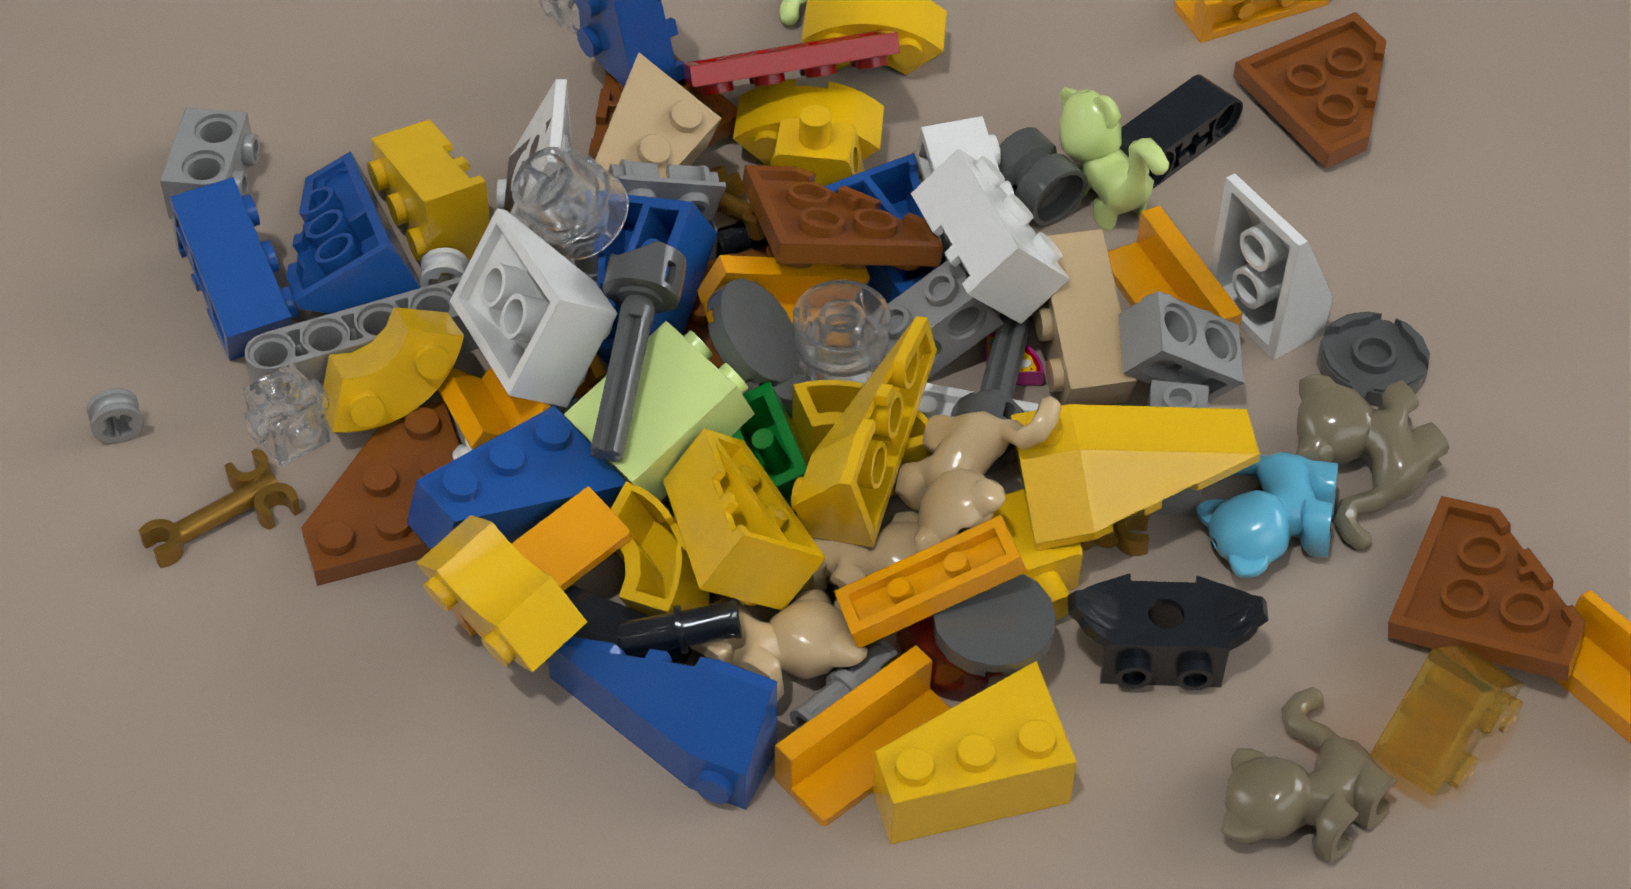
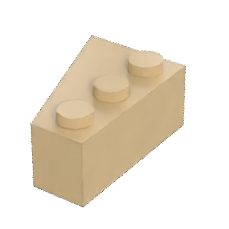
(656, 122)
(1082, 326)

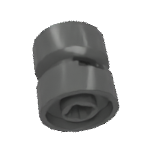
(1040, 177)

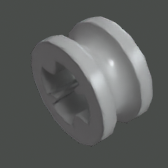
(103, 422)

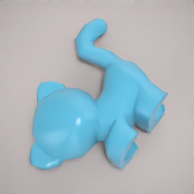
(1257, 525)

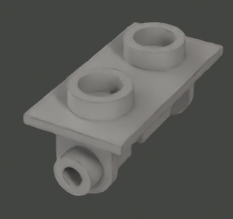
(681, 183)

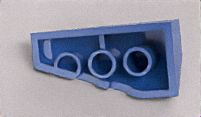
(345, 244)
(698, 722)

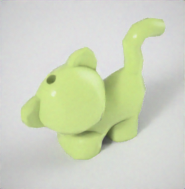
(1093, 137)

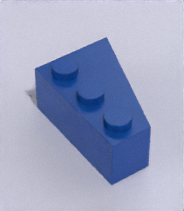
(672, 223)
(231, 264)
(512, 480)

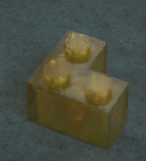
(1444, 716)

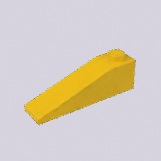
(861, 454)
(1123, 461)

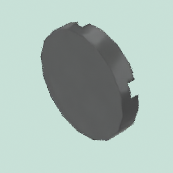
(752, 333)
(1372, 354)
(997, 628)

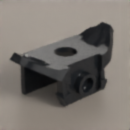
(1166, 629)

